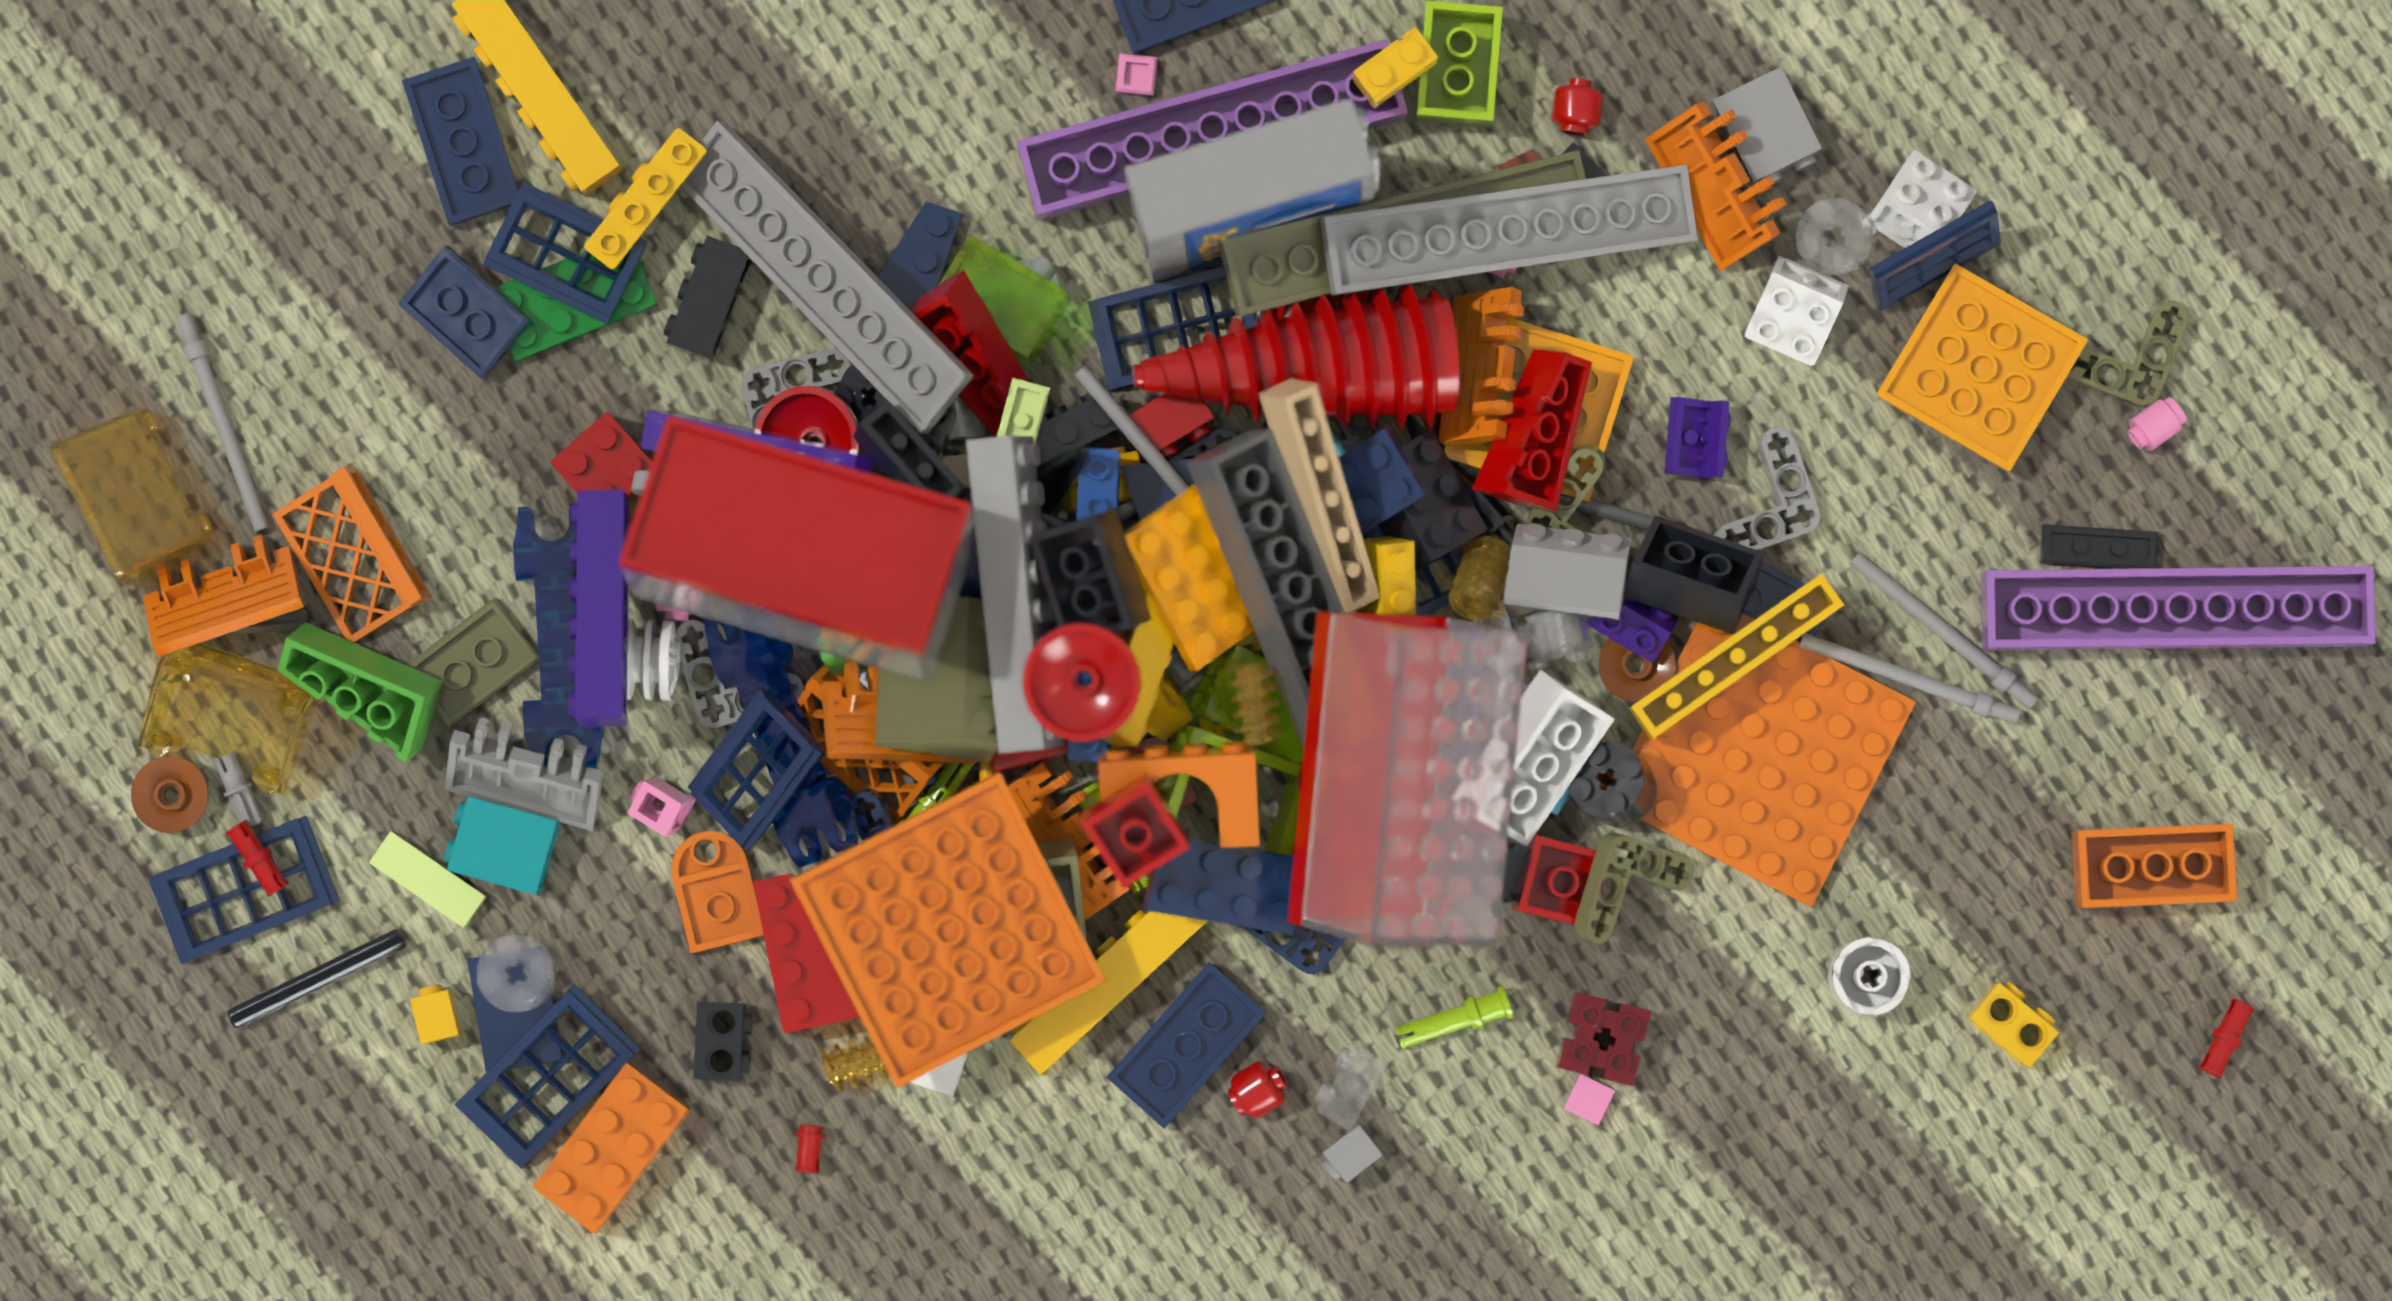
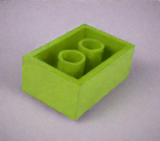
(1465, 76)

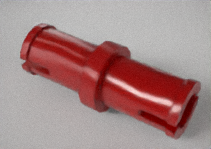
(257, 858)
(2226, 1038)

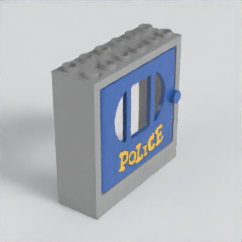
(1249, 184)

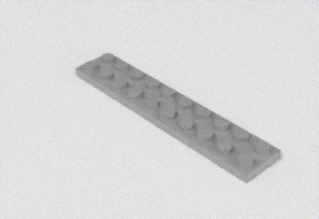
(1508, 229)
(825, 279)

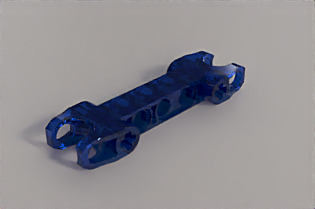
(551, 570)
(821, 801)

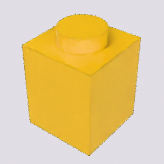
(435, 1014)

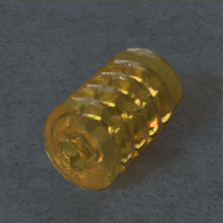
(1480, 577)
(1254, 702)
(853, 1064)

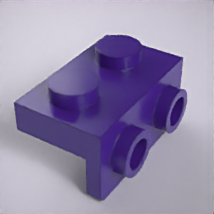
(1697, 438)
(1639, 628)

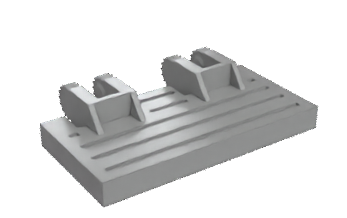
(522, 778)

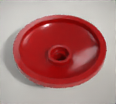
(810, 413)
(1065, 703)

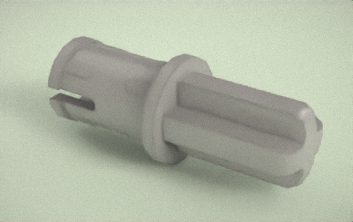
(238, 788)

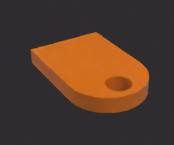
(716, 895)

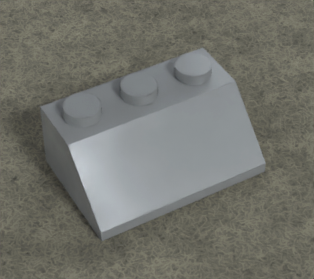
(1568, 570)

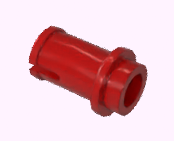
(809, 1148)

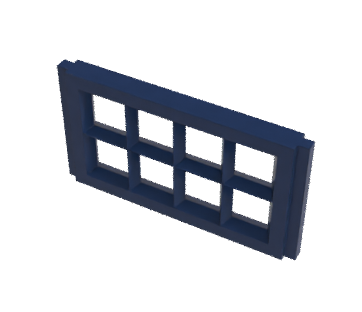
(1106, 331)
(176, 916)
(599, 1025)

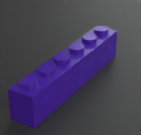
(849, 458)
(601, 609)

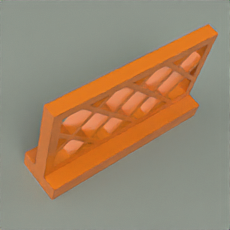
(380, 539)
(844, 768)

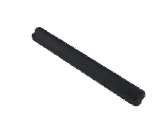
(316, 978)

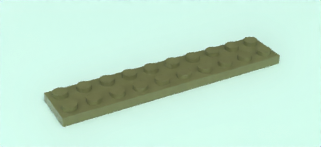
(1290, 259)

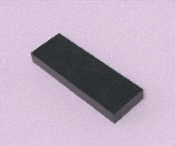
(2098, 547)

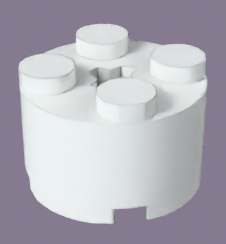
(1890, 982)

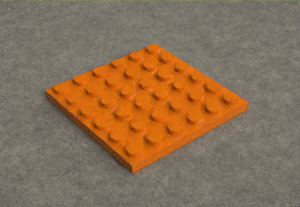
(1773, 763)
(947, 929)

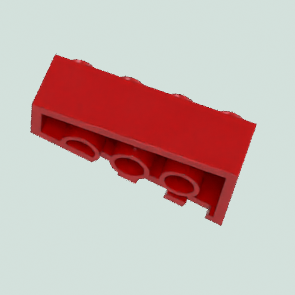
(969, 332)
(1540, 433)
(801, 969)

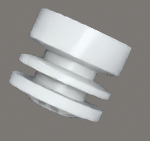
(653, 659)

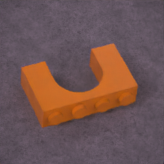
(1225, 770)

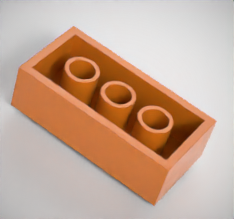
(2154, 866)
(611, 1148)

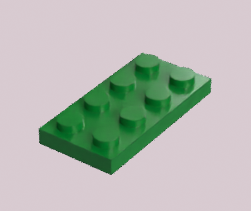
(558, 323)

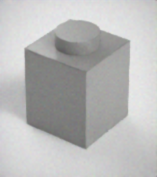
(1350, 1155)

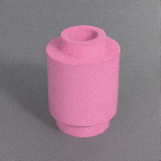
(2156, 424)

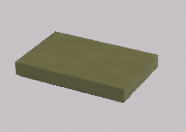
(476, 661)

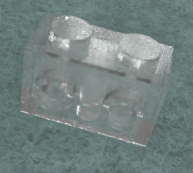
(1351, 1087)

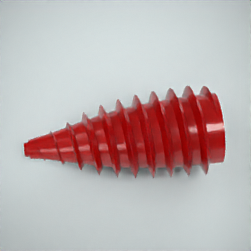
(1361, 357)

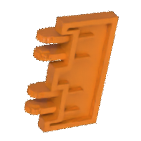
(1722, 213)
(1483, 366)
(224, 601)
(852, 722)
(1048, 823)

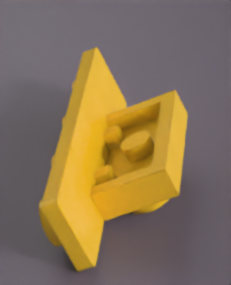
(646, 197)

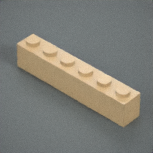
(1312, 461)

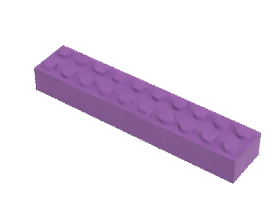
(1087, 160)
(2178, 608)

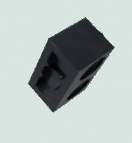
(710, 1040)

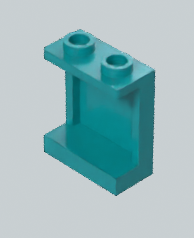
(501, 845)

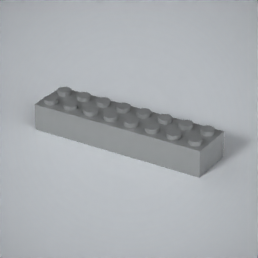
(1013, 591)

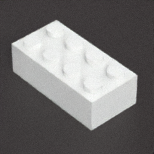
(1553, 743)

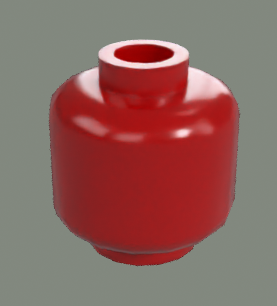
(1577, 107)
(1257, 1089)

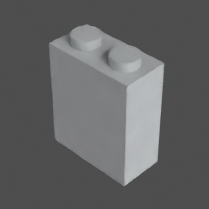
(1775, 127)

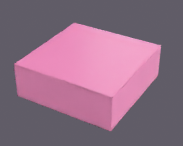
(1136, 75)
(1589, 1099)

